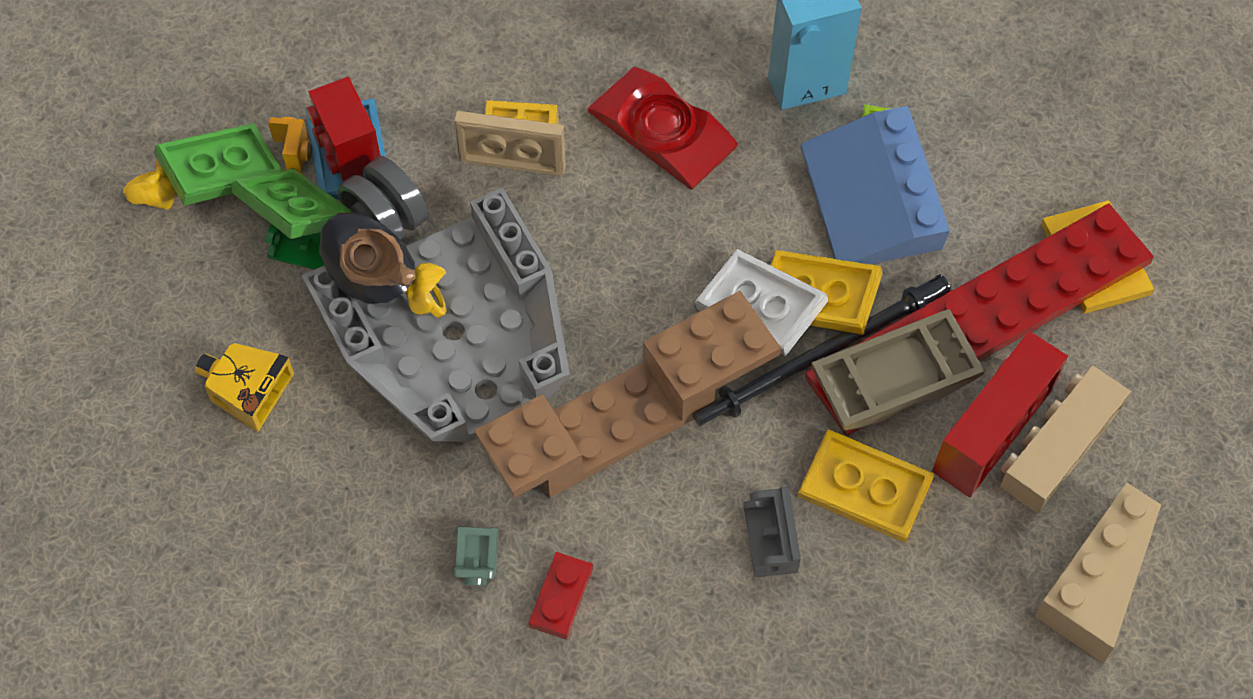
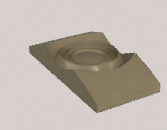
(897, 370)

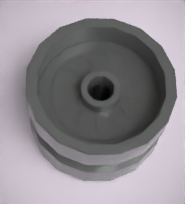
(385, 196)

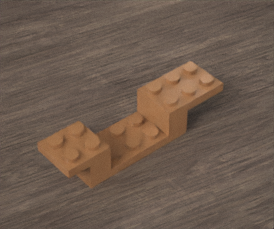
(632, 409)

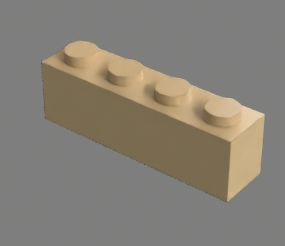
(1064, 439)

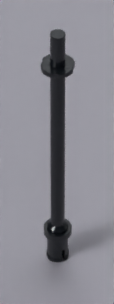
(911, 301)

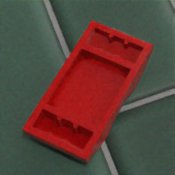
(664, 126)

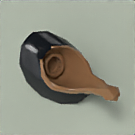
(365, 258)

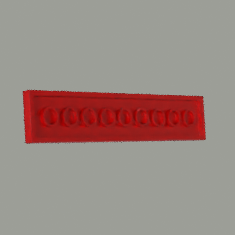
(1032, 286)

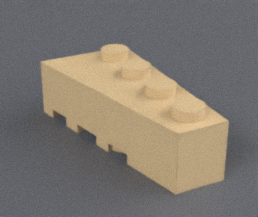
(1099, 581)

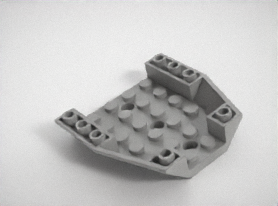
(493, 291)

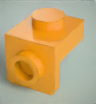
(295, 139)

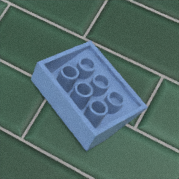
(875, 189)

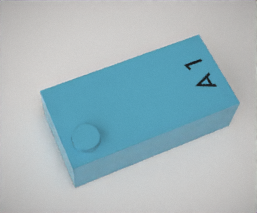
(812, 49)

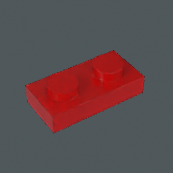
(561, 595)

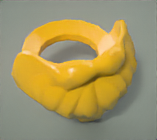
(151, 189)
(419, 294)

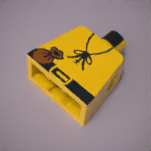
(245, 381)

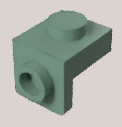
(476, 554)

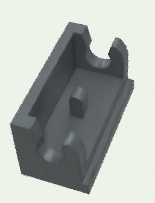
(772, 532)

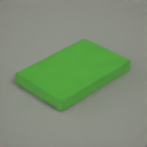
(208, 163)
(289, 201)

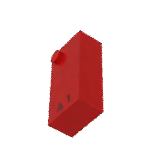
(999, 413)

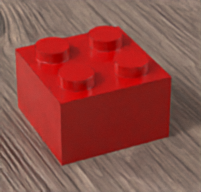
(342, 128)

